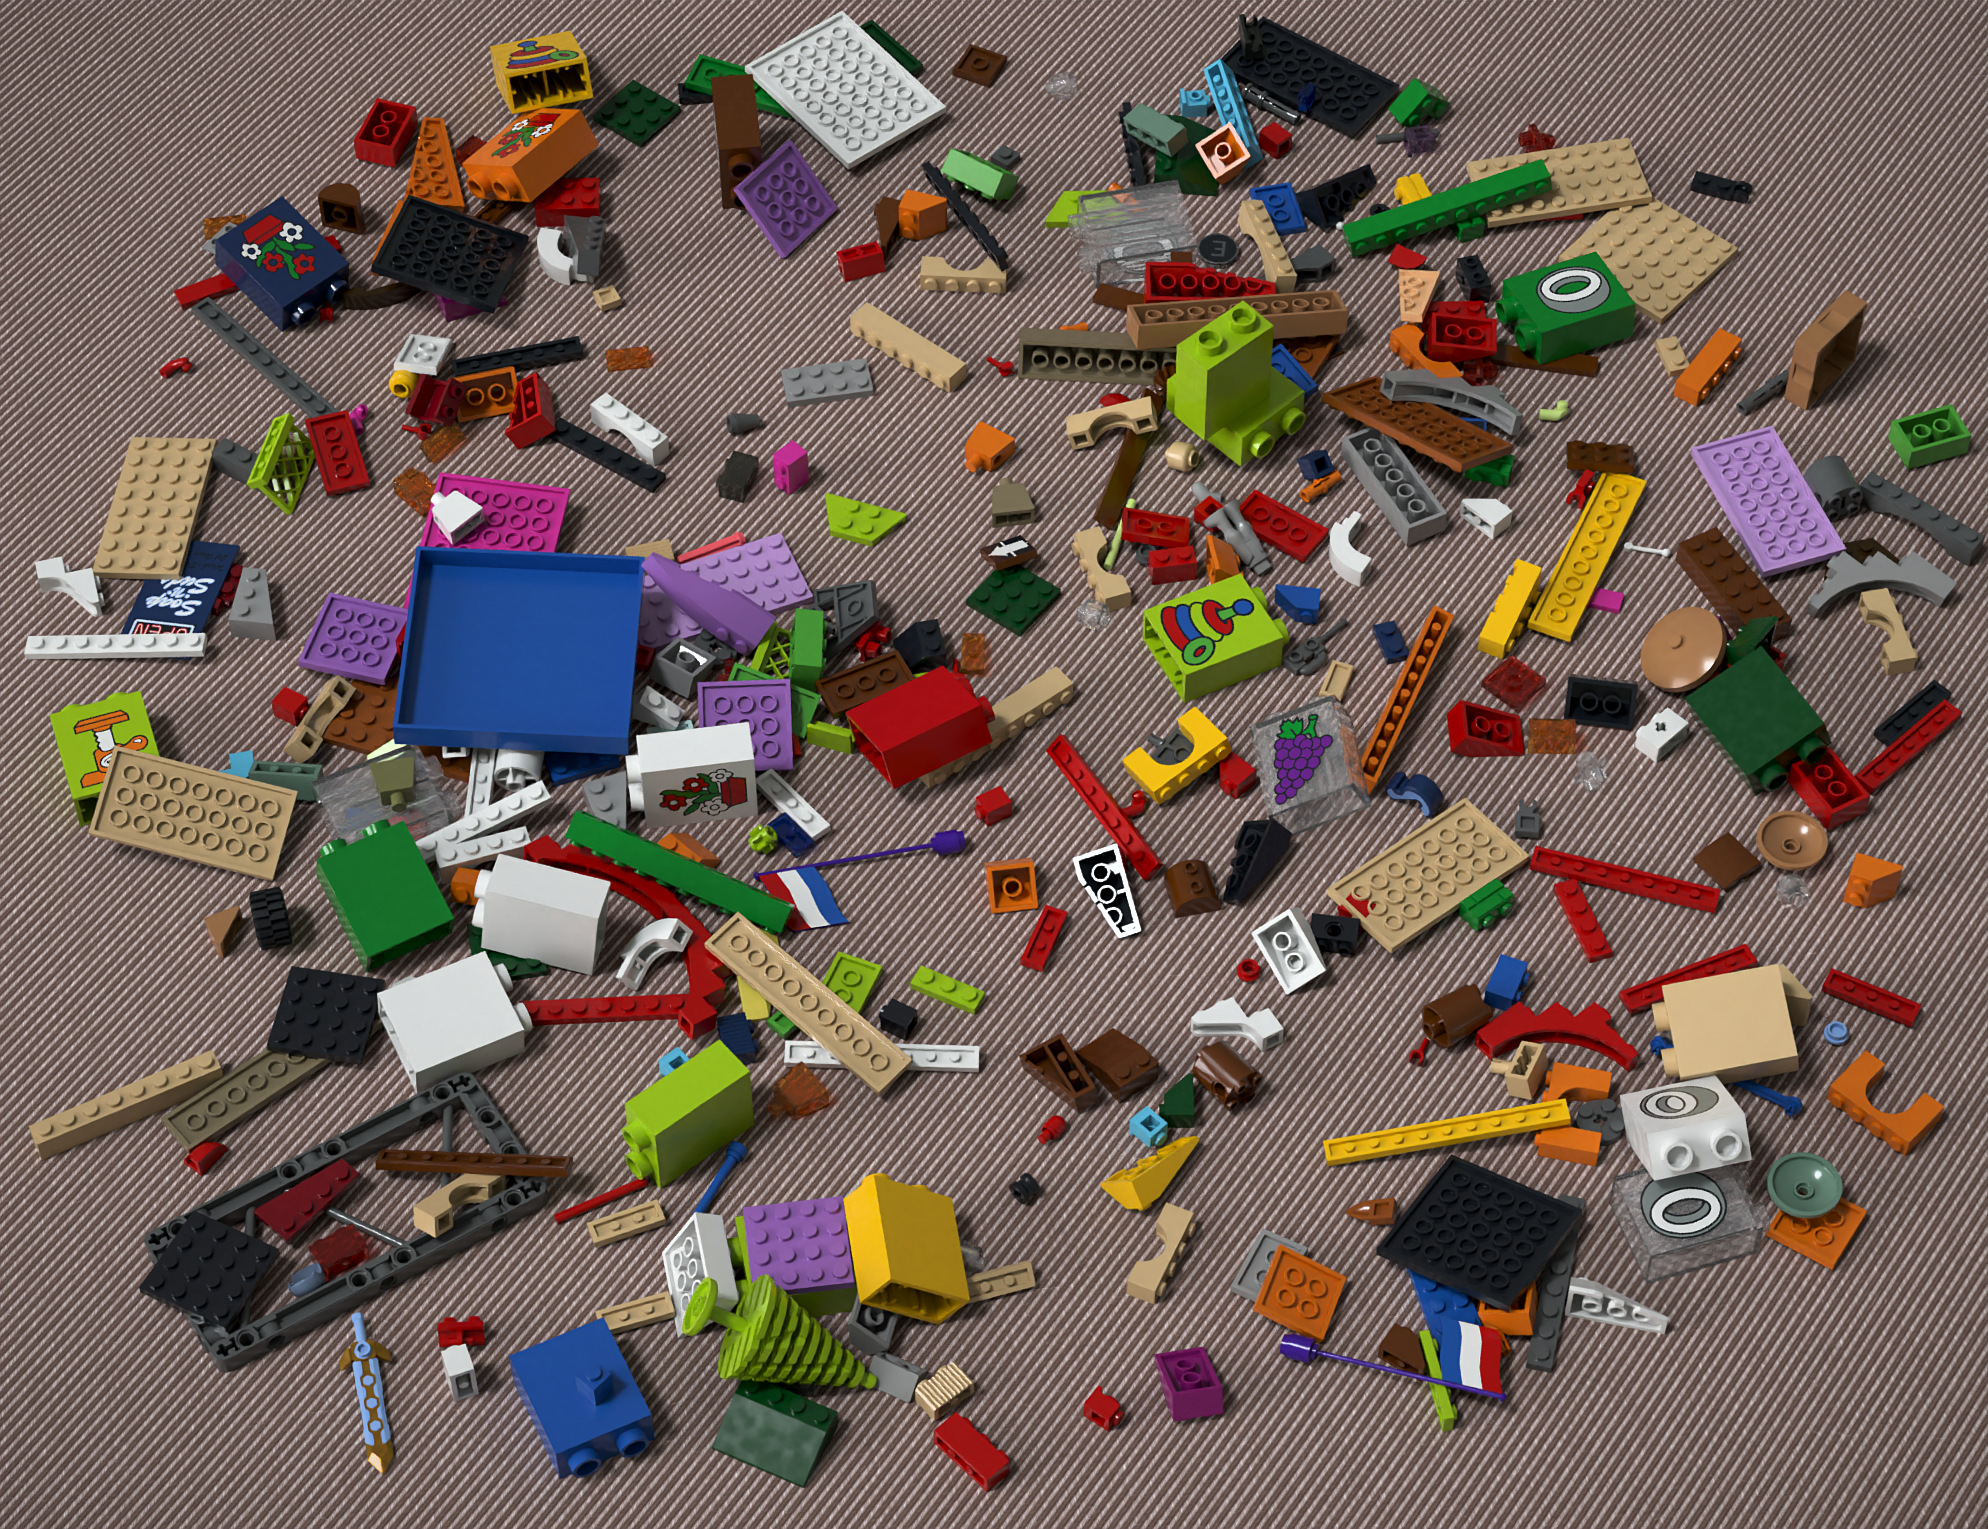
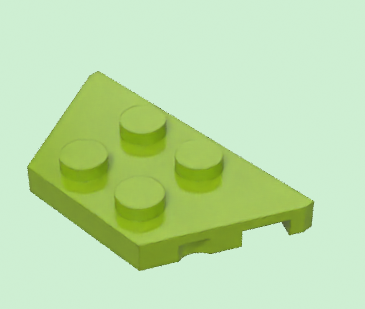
(1065, 206)
(859, 520)

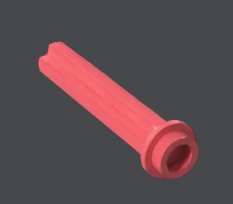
(724, 544)

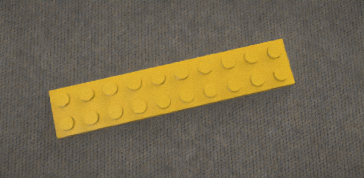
(1586, 555)

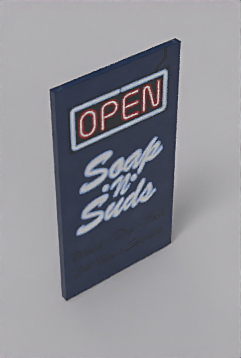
(186, 602)

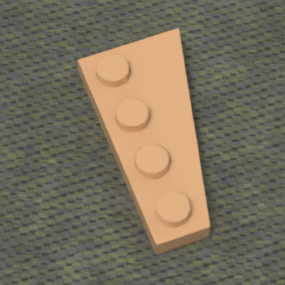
(1416, 293)

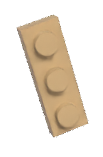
(626, 1223)
(1000, 1281)
(638, 1312)

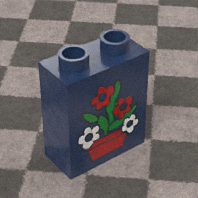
(282, 264)

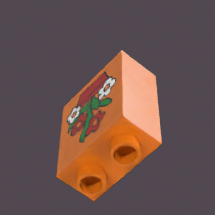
(529, 155)

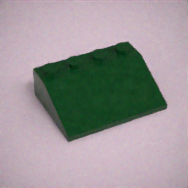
(1187, 164)
(776, 1431)

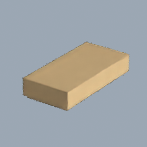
(1337, 679)

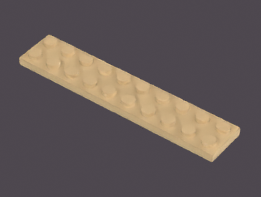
(808, 1003)

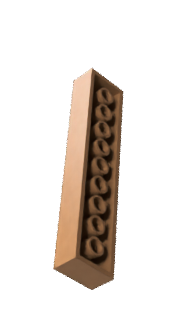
(1291, 314)

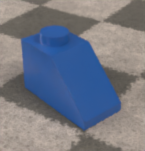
(1298, 602)

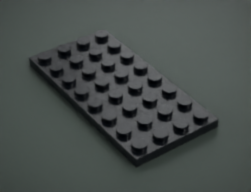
(1345, 91)

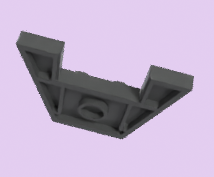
(854, 612)

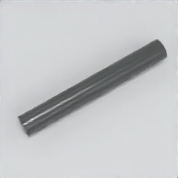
(1397, 136)

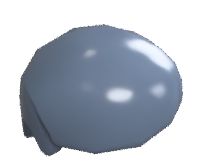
(307, 1280)

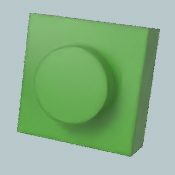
(781, 1025)

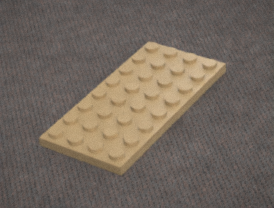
(1582, 181)
(155, 508)
(193, 813)
(1428, 874)

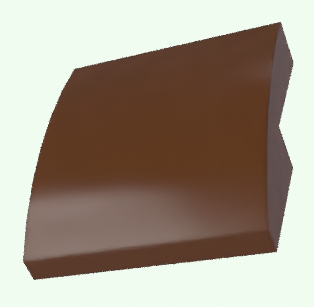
(1726, 861)

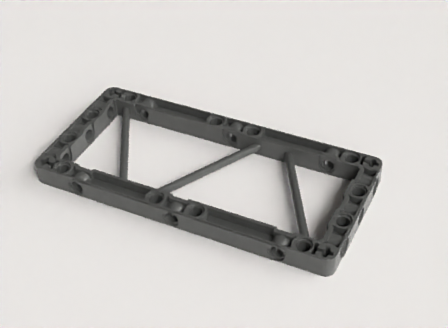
(387, 1270)

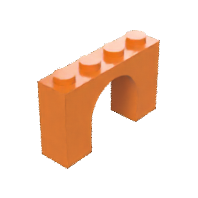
(1899, 1130)
(1564, 1141)

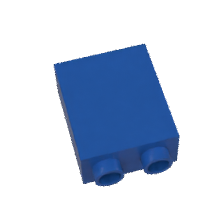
(570, 1425)

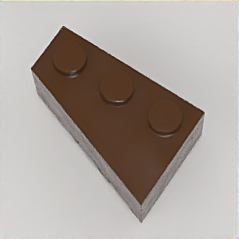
(1061, 1072)

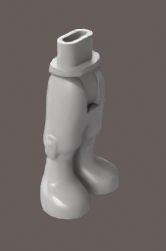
(1243, 539)

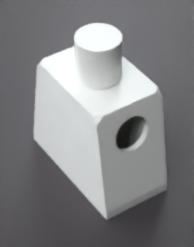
(456, 515)

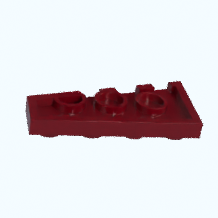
(301, 1205)

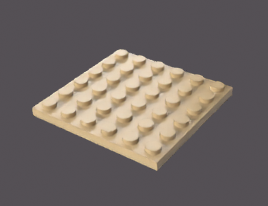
(1654, 255)

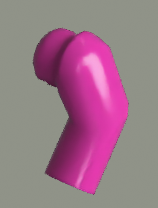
(357, 417)

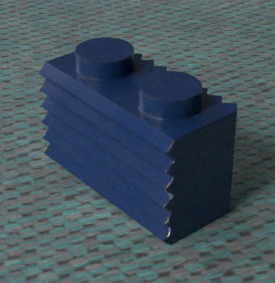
(736, 1035)

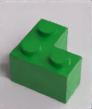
(1417, 101)

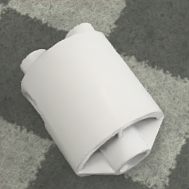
(518, 768)

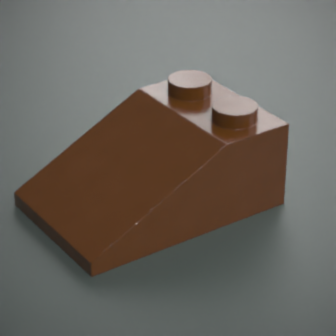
(1119, 1064)

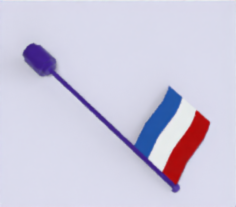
(811, 894)
(1467, 1357)

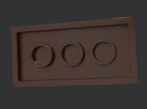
(862, 683)

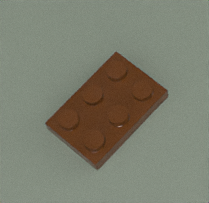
(1599, 457)

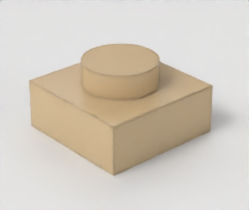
(607, 298)

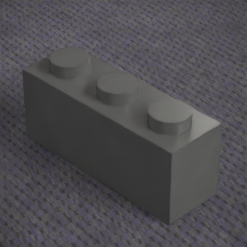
(236, 462)

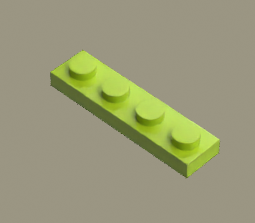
(1440, 1393)

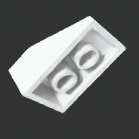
(1290, 949)

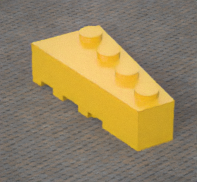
(1511, 610)

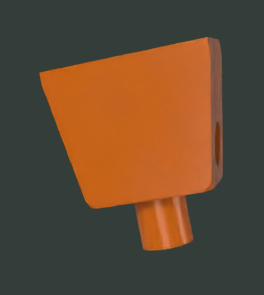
(988, 448)

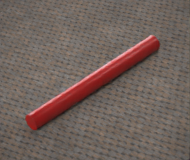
(600, 1200)

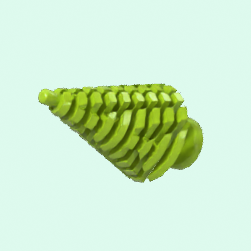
(773, 1339)

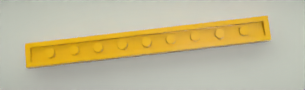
(1446, 1132)

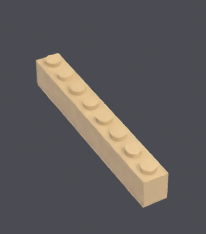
(1012, 716)
(125, 1105)

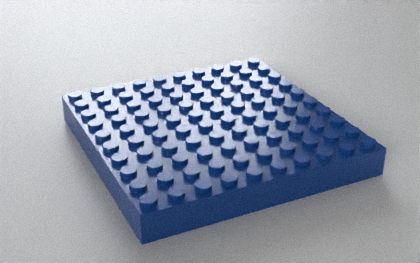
(520, 650)

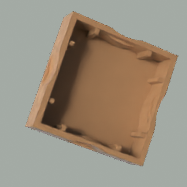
(1825, 350)

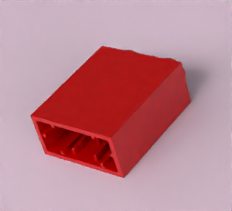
(921, 726)

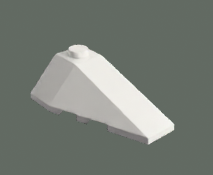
(1601, 1304)

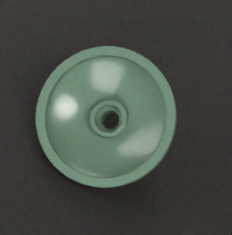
(1808, 1175)

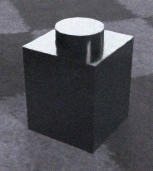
(898, 1019)

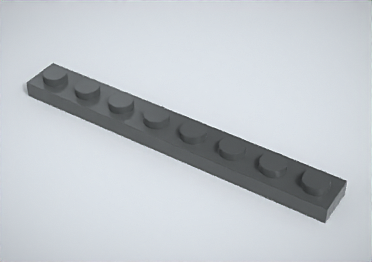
(1553, 1298)

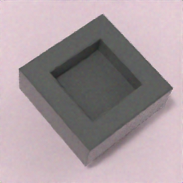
(1005, 157)

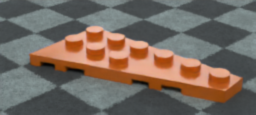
(433, 167)

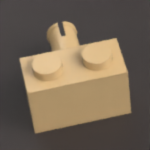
(1524, 1071)

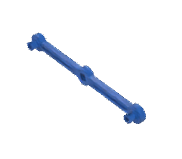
(1791, 1104)

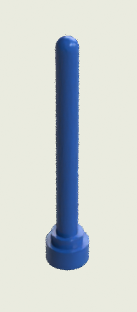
(735, 1153)

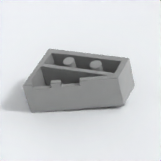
(608, 798)

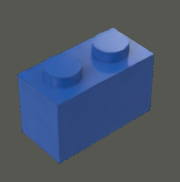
(1506, 983)

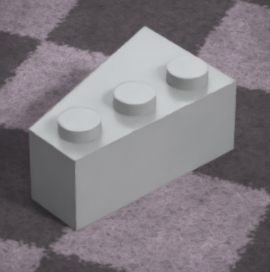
(252, 607)

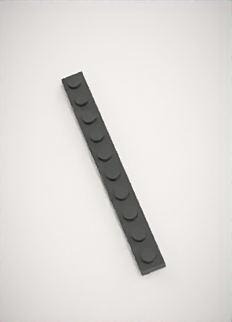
(262, 359)

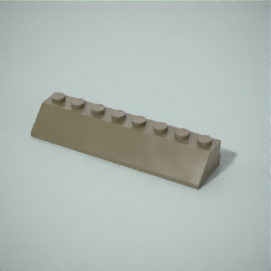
(1088, 357)

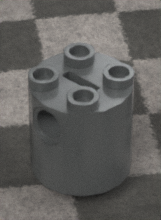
(1834, 486)

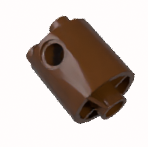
(1455, 1016)
(1226, 1074)

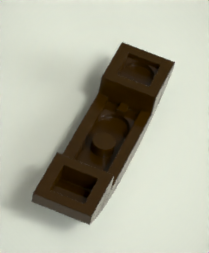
(379, 297)

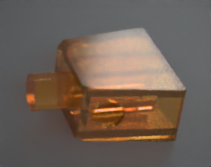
(798, 1094)

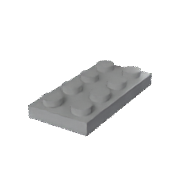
(827, 382)

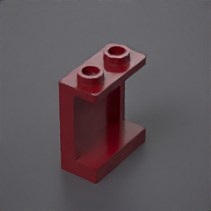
(436, 400)

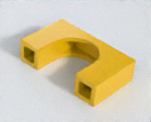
(1165, 780)

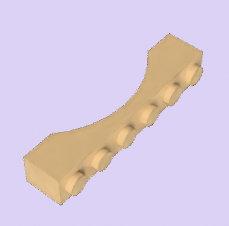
(1277, 266)

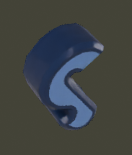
(1416, 788)

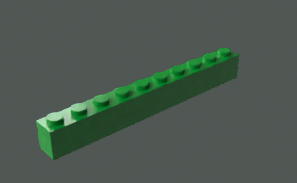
(1447, 208)
(679, 871)

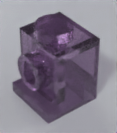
(1418, 140)

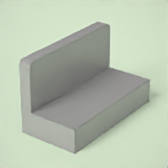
(896, 1375)

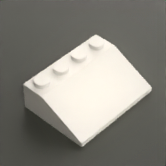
(693, 1255)

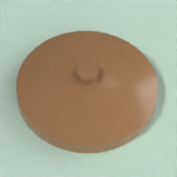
(1683, 649)

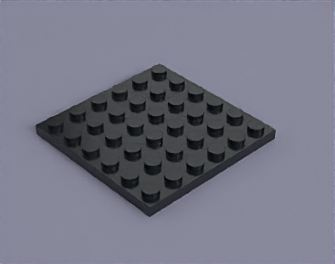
(450, 254)
(1479, 1233)

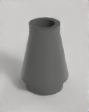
(741, 422)

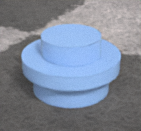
(1836, 1033)

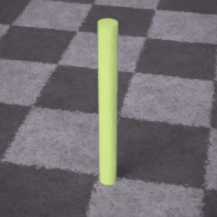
(1116, 543)

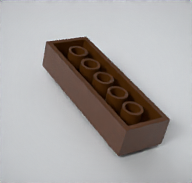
(1729, 582)

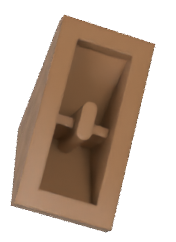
(223, 928)

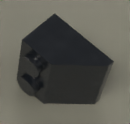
(922, 647)

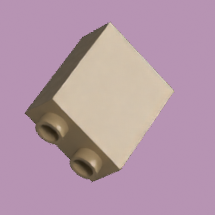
(1727, 1026)

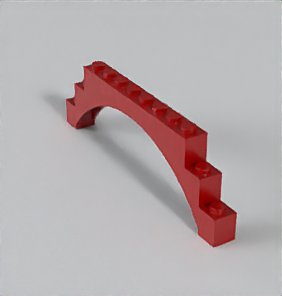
(703, 968)

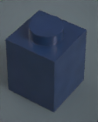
(1315, 464)

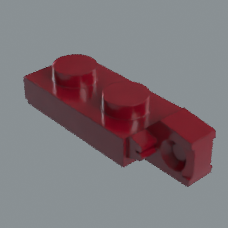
(228, 590)

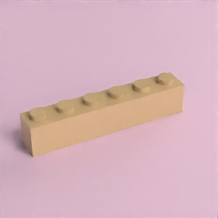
(908, 347)

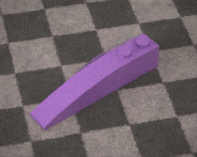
(721, 612)

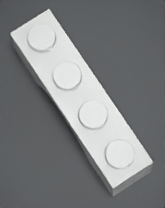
(647, 440)
(480, 850)

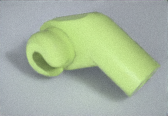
(1555, 414)

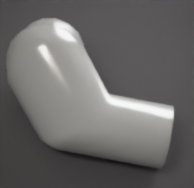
(1201, 492)

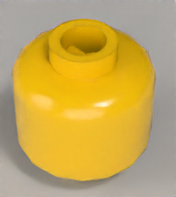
(403, 383)

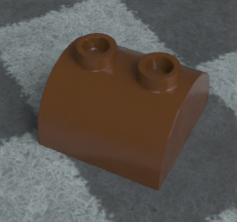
(341, 208)
(1191, 889)

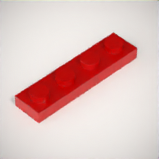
(1582, 920)
(1871, 997)

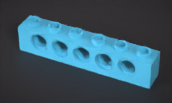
(1232, 107)

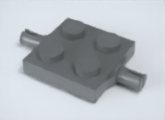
(1174, 750)

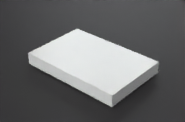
(423, 354)

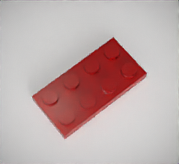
(337, 453)
(1282, 526)

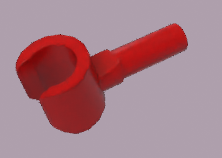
(326, 313)
(1004, 368)
(423, 430)
(955, 672)
(1419, 1053)

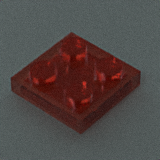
(1513, 682)

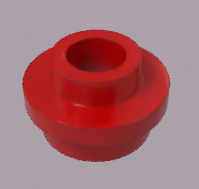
(1248, 965)

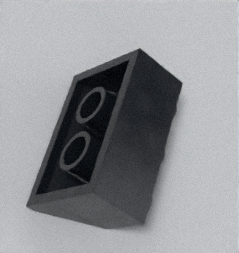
(1600, 701)

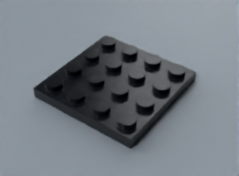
(326, 1015)
(209, 1271)

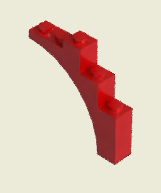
(1556, 1025)

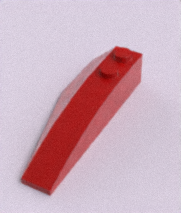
(1187, 282)

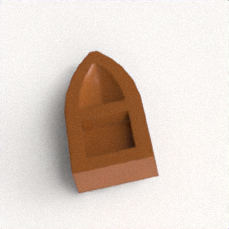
(1375, 1211)

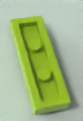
(947, 990)

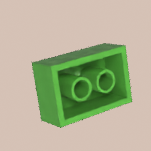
(979, 175)
(1929, 436)
(807, 648)

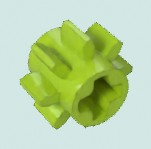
(762, 839)

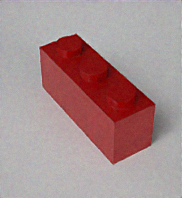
(972, 1451)

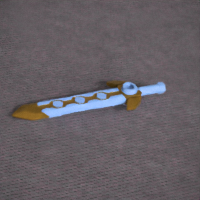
(370, 1390)

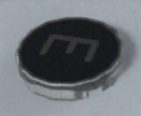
(1217, 250)

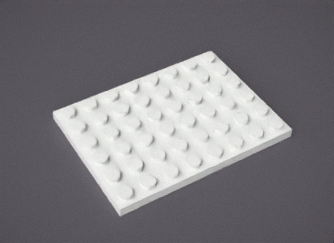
(845, 89)

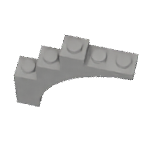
(1452, 392)
(1910, 575)

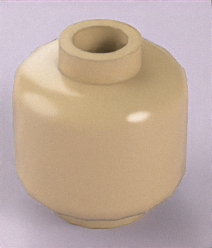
(1182, 456)

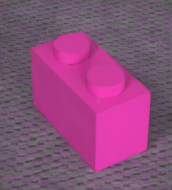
(790, 467)

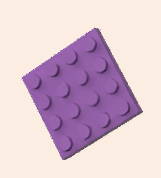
(785, 198)
(354, 639)
(763, 705)
(800, 1245)

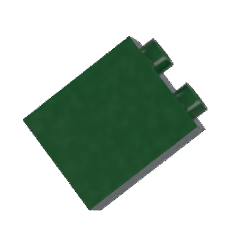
(1759, 721)

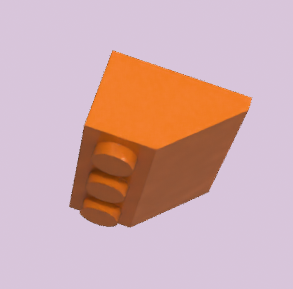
(487, 393)

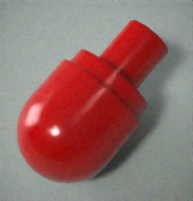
(1052, 1129)

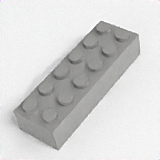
(1394, 485)

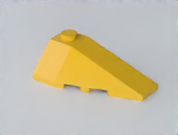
(1149, 1179)

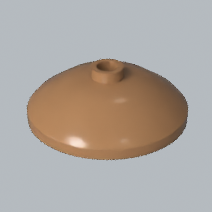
(1795, 832)

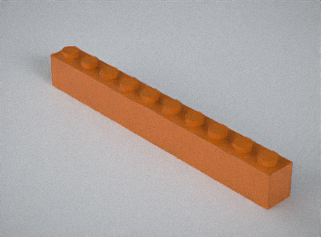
(1404, 694)

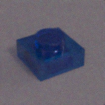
(1306, 96)

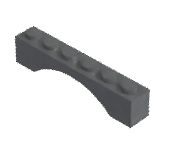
(1312, 265)
(1956, 538)

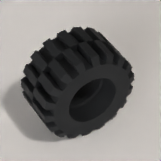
(270, 918)

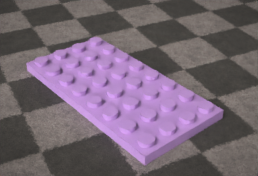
(1767, 501)
(758, 570)

